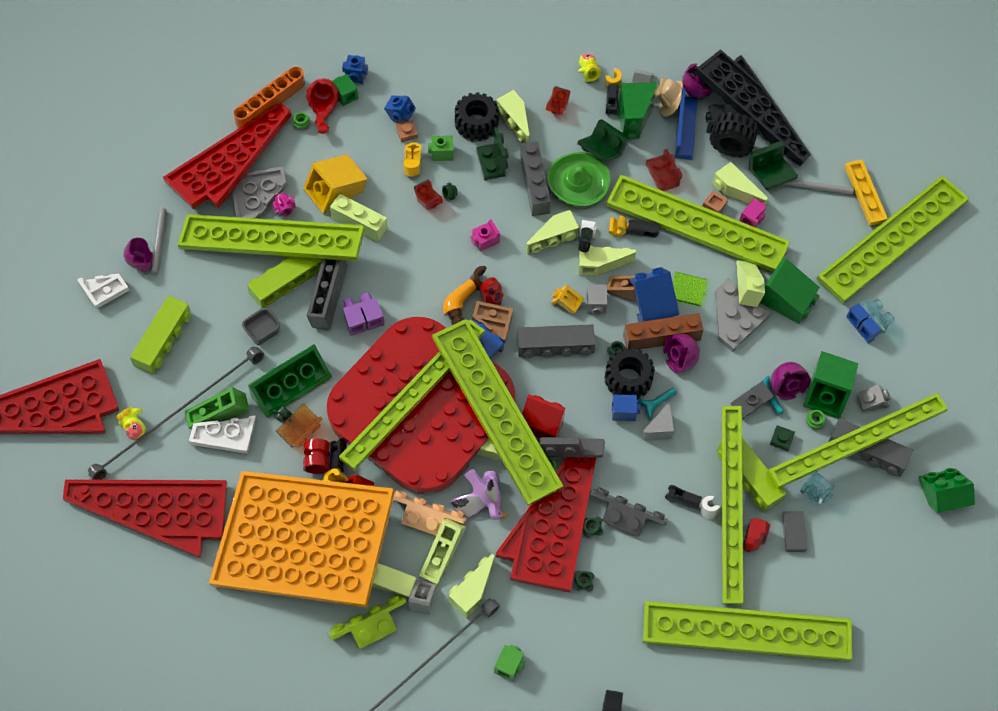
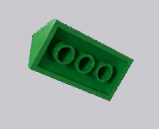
(289, 380)

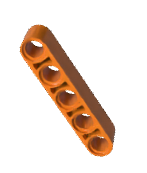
(275, 92)

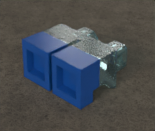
(869, 319)

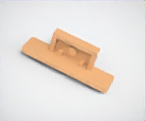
(424, 515)

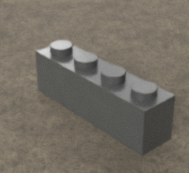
(535, 178)
(326, 293)
(555, 340)
(885, 454)

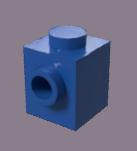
(625, 407)

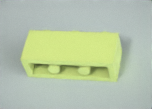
(350, 212)

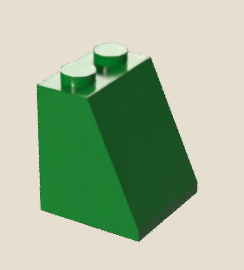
(635, 107)
(790, 292)
(831, 384)

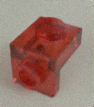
(558, 100)
(427, 195)

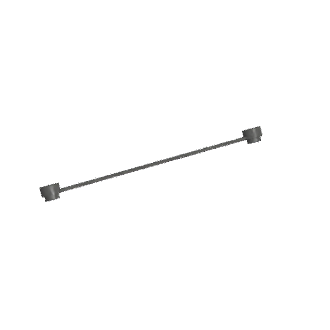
(98, 472)
(489, 608)

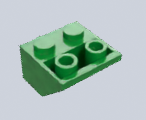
(947, 490)

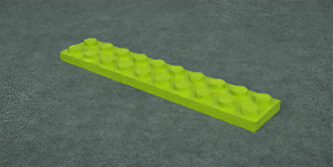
(698, 223)
(272, 237)
(892, 239)
(497, 412)
(747, 631)

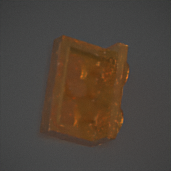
(298, 426)

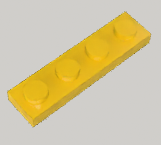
(865, 192)

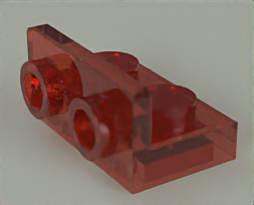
(664, 171)

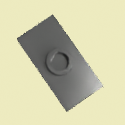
(753, 399)

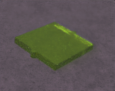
(689, 288)

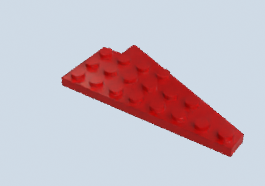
(222, 166)

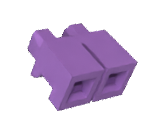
(355, 314)

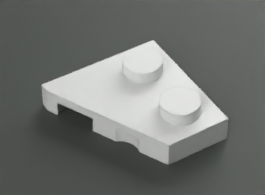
(103, 288)

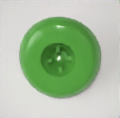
(578, 179)

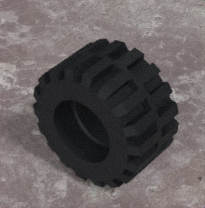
(479, 105)
(734, 134)
(629, 360)

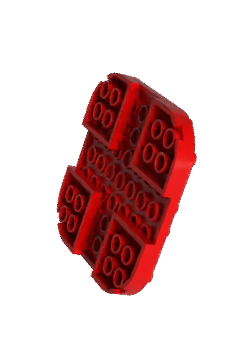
(437, 436)

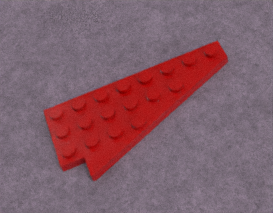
(60, 404)
(165, 510)
(551, 530)

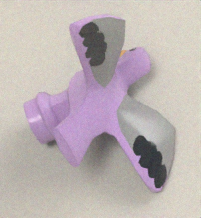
(484, 495)

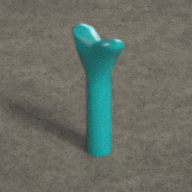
(774, 403)
(650, 405)

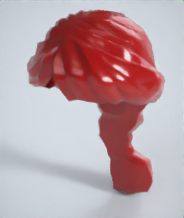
(322, 98)

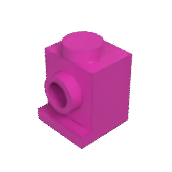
(753, 213)
(485, 236)

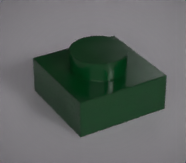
(782, 438)

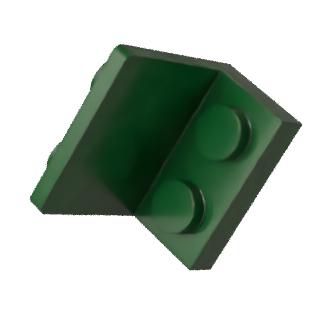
(605, 142)
(493, 157)
(770, 166)

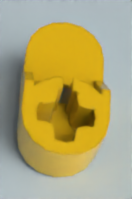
(412, 159)

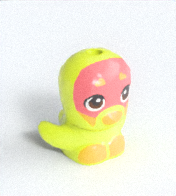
(589, 67)
(131, 423)

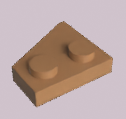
(494, 317)

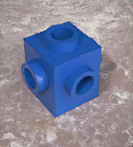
(355, 68)
(400, 108)

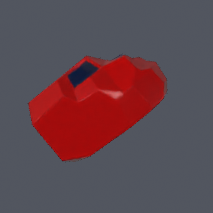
(491, 291)
(756, 534)

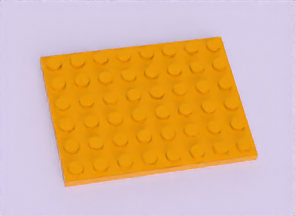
(303, 538)

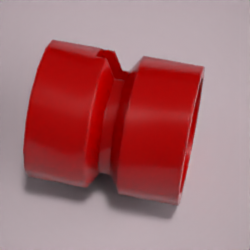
(315, 456)

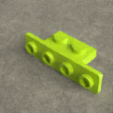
(371, 625)

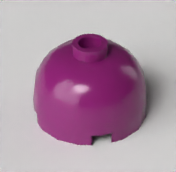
(694, 86)
(682, 352)
(789, 380)

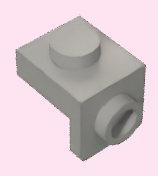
(874, 397)

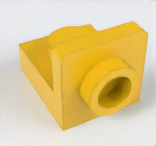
(567, 299)

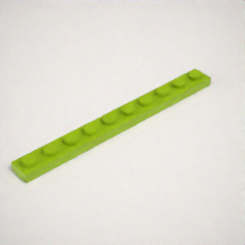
(398, 409)
(857, 440)
(732, 506)

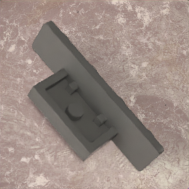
(572, 447)
(626, 515)

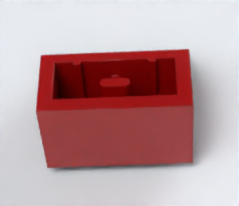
(543, 416)

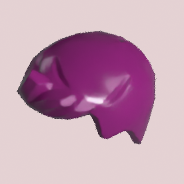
(138, 254)

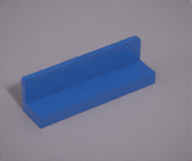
(686, 127)

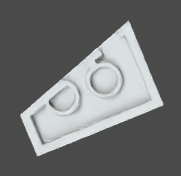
(225, 435)

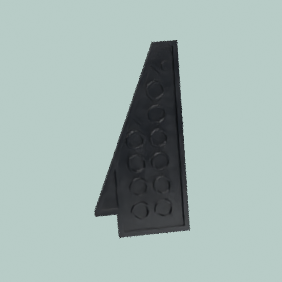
(745, 93)

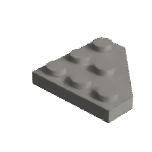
(258, 191)
(736, 320)

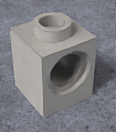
(596, 299)

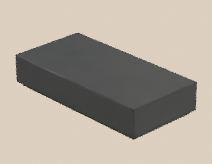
(794, 531)

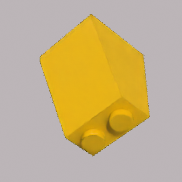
(332, 178)

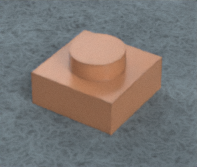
(406, 131)
(715, 202)

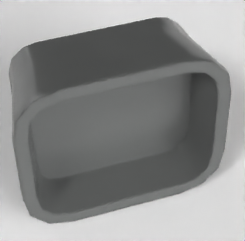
(261, 325)

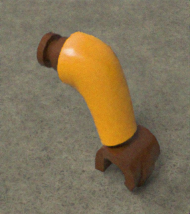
(454, 302)

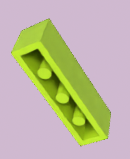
(282, 279)
(161, 334)
(756, 479)

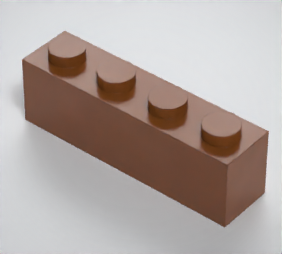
(655, 332)

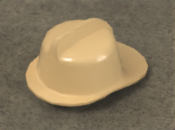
(669, 95)

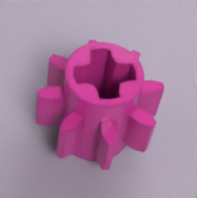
(284, 204)

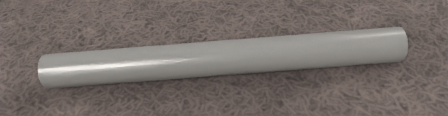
(820, 186)
(158, 241)

